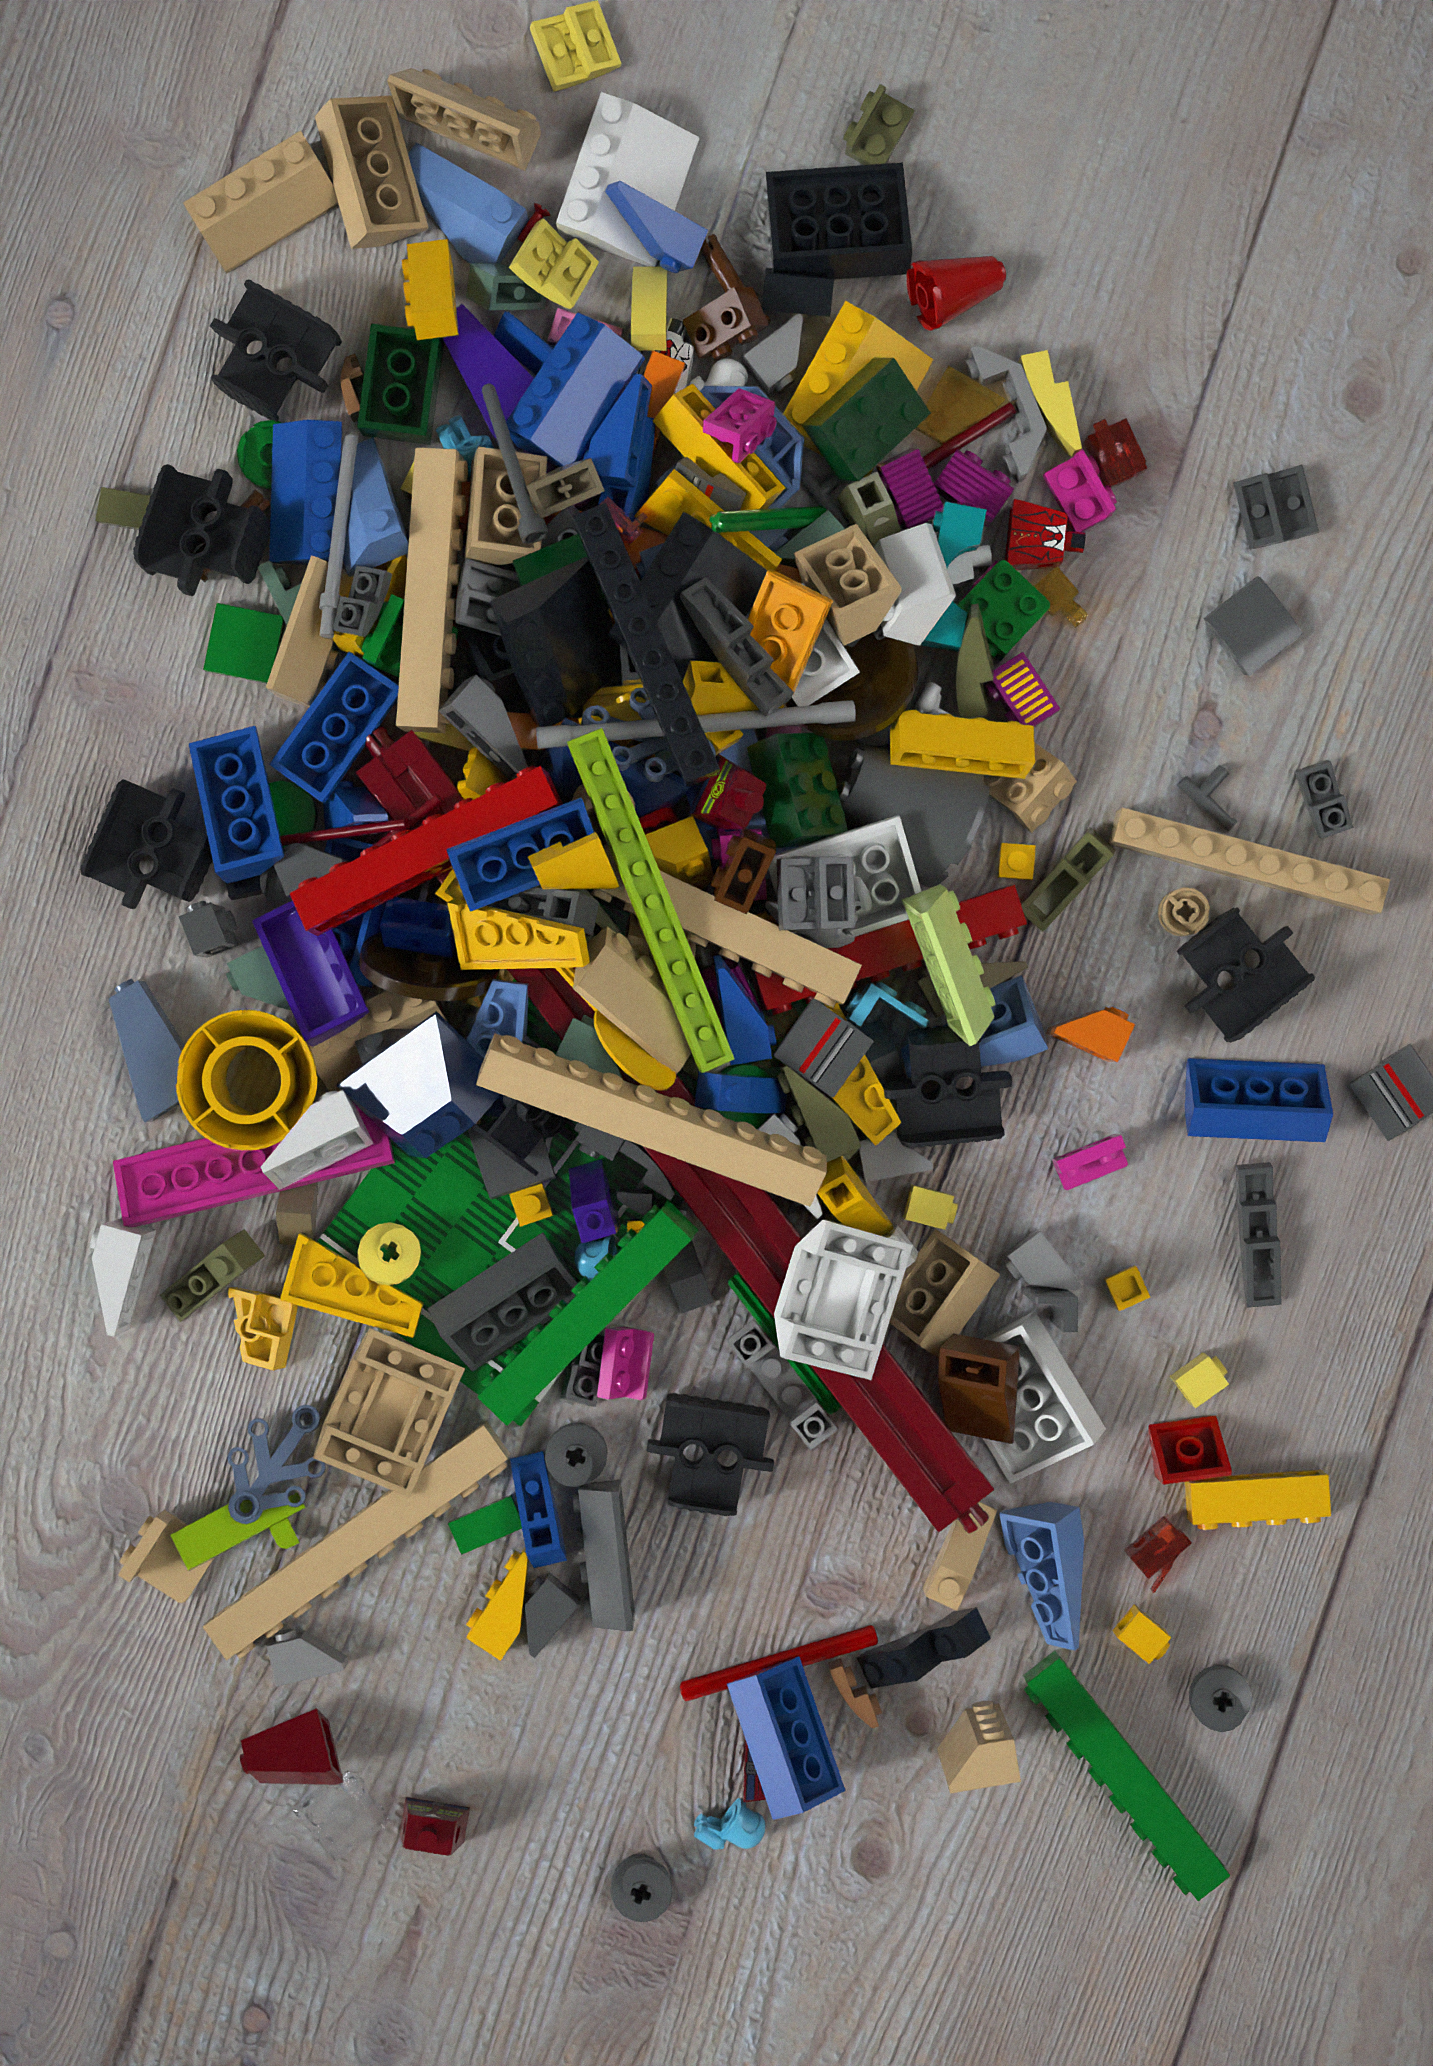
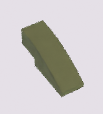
(973, 667)
(1067, 879)

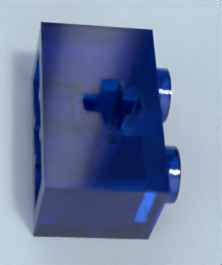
(418, 927)

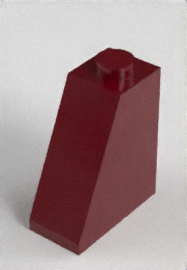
(293, 1752)

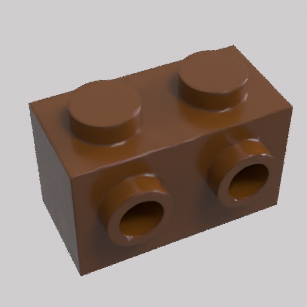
(726, 323)
(744, 871)

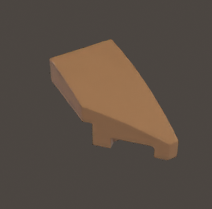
(350, 377)

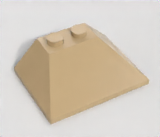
(387, 1412)

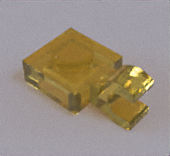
(1060, 593)

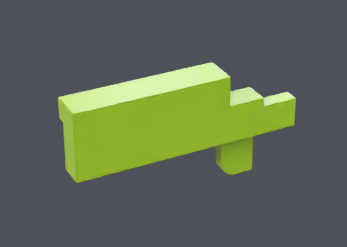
(220, 1532)

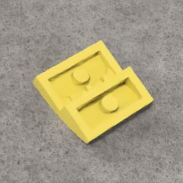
(575, 45)
(553, 265)

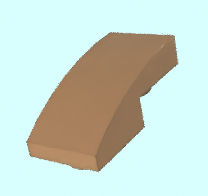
(859, 1700)

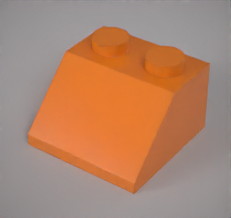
(1096, 1032)

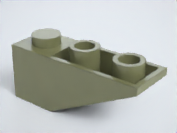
(870, 508)
(825, 1123)
(212, 1274)

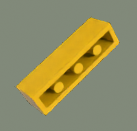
(682, 424)
(962, 744)
(1258, 1498)

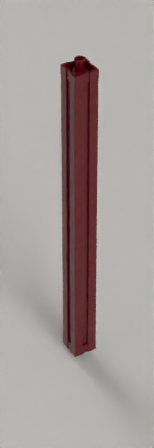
(735, 1214)

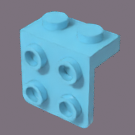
(861, 1005)

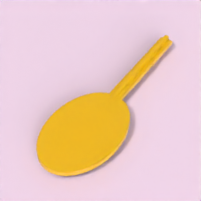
(625, 1051)

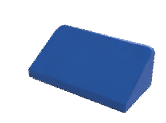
(522, 342)

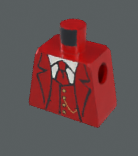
(1039, 537)

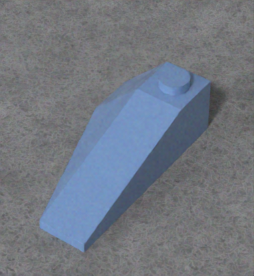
(503, 1013)

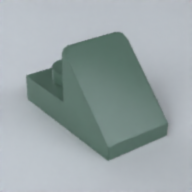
(277, 582)

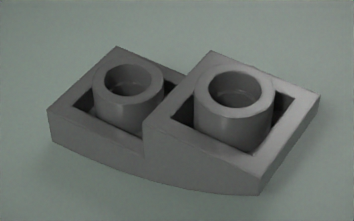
(367, 594)
(1323, 799)
(583, 1374)

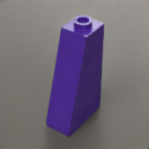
(484, 361)
(593, 1202)

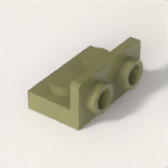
(878, 129)

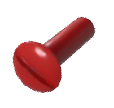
(537, 216)

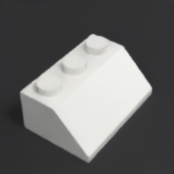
(924, 580)

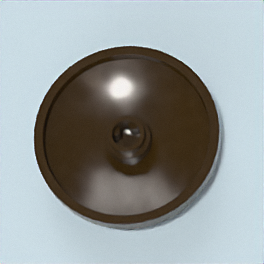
(878, 692)
(421, 974)

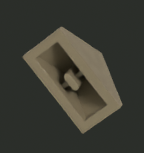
(564, 487)
(297, 1213)

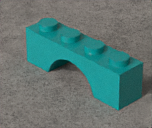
(958, 533)

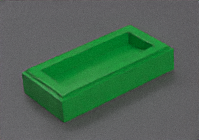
(485, 1524)

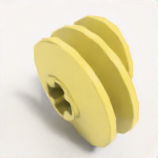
(387, 1235)

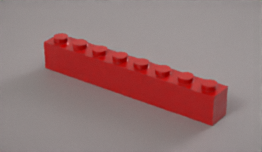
(419, 853)
(897, 946)

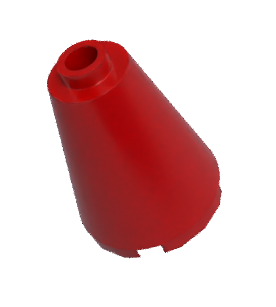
(952, 286)

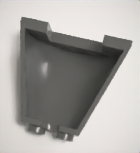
(935, 807)

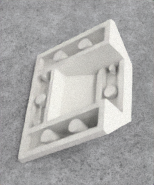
(839, 1298)

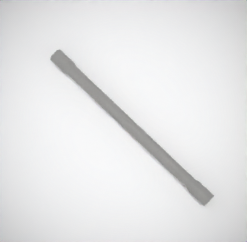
(823, 713)

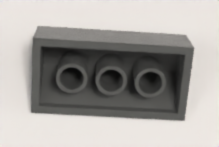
(504, 1302)
(606, 1555)

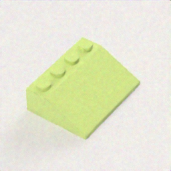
(950, 962)

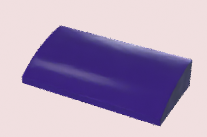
(311, 974)

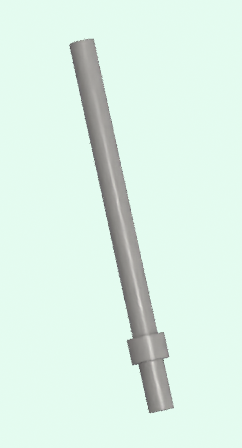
(330, 599)

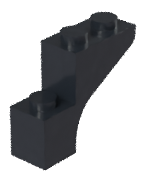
(922, 1651)

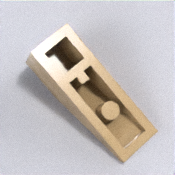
(957, 1561)

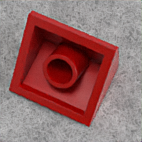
(1188, 1450)

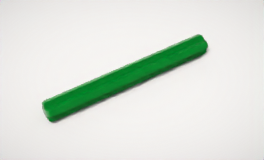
(765, 519)
(767, 1323)

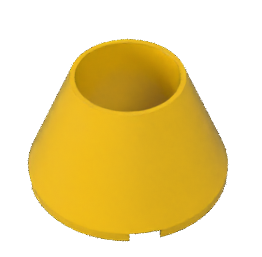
(204, 1088)

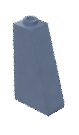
(148, 1046)

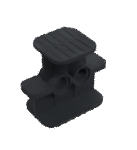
(284, 333)
(177, 526)
(127, 837)
(1254, 991)
(948, 1112)
(523, 1126)
(714, 1427)

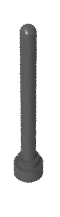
(531, 526)

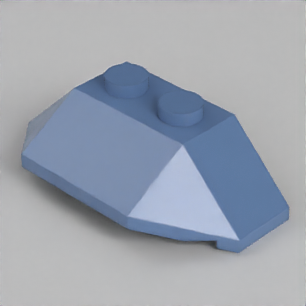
(779, 452)

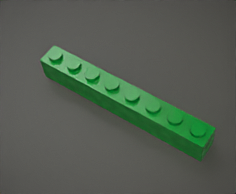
(588, 1312)
(1126, 1775)

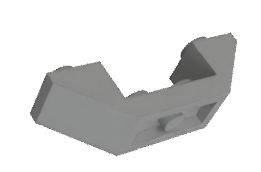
(991, 367)
(782, 1383)

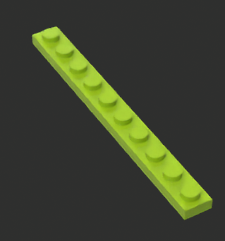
(650, 900)

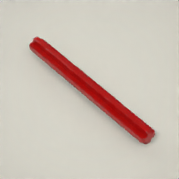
(808, 1654)

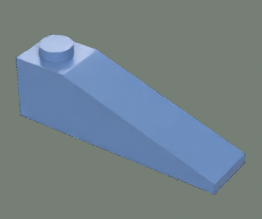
(469, 211)
(374, 520)
(1014, 1030)
(1050, 1555)

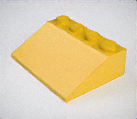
(845, 350)

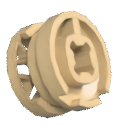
(1184, 911)

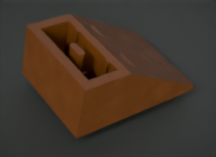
(979, 1387)

